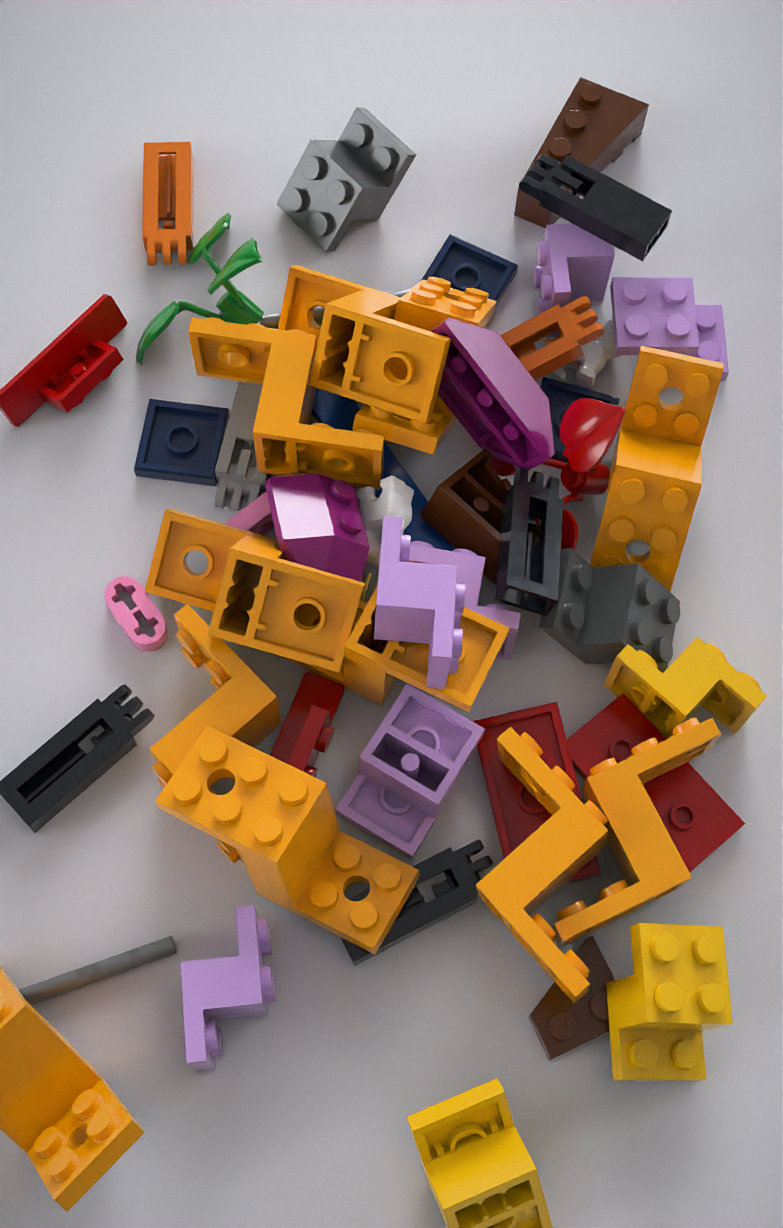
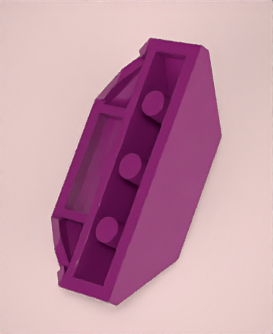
(495, 396)
(319, 523)

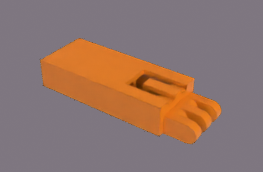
(168, 196)
(575, 327)

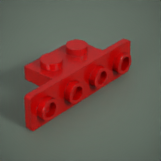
(68, 365)
(308, 723)

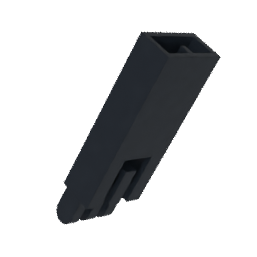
(608, 206)
(528, 567)
(62, 769)
(451, 896)

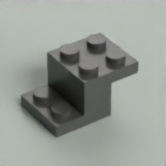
(345, 179)
(608, 609)

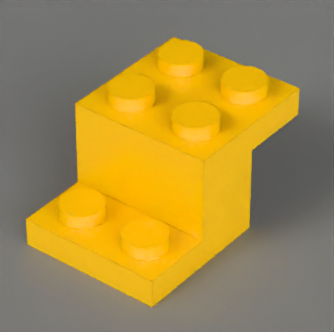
(692, 681)
(668, 1002)
(479, 1162)

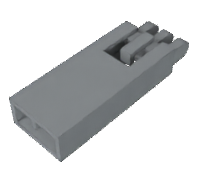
(233, 460)

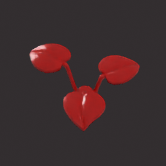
(587, 433)

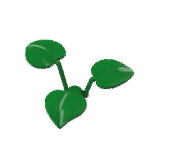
(234, 305)

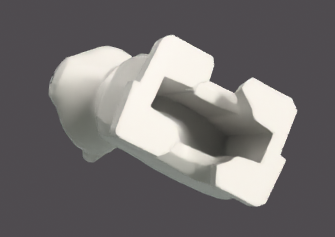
(593, 361)
(393, 501)

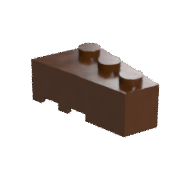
(469, 510)

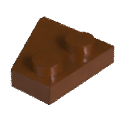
(568, 1025)

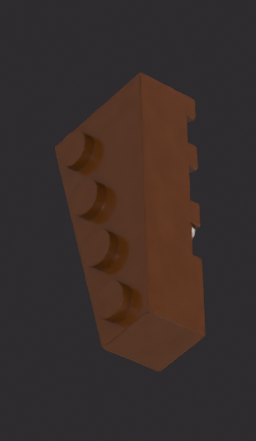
(591, 129)

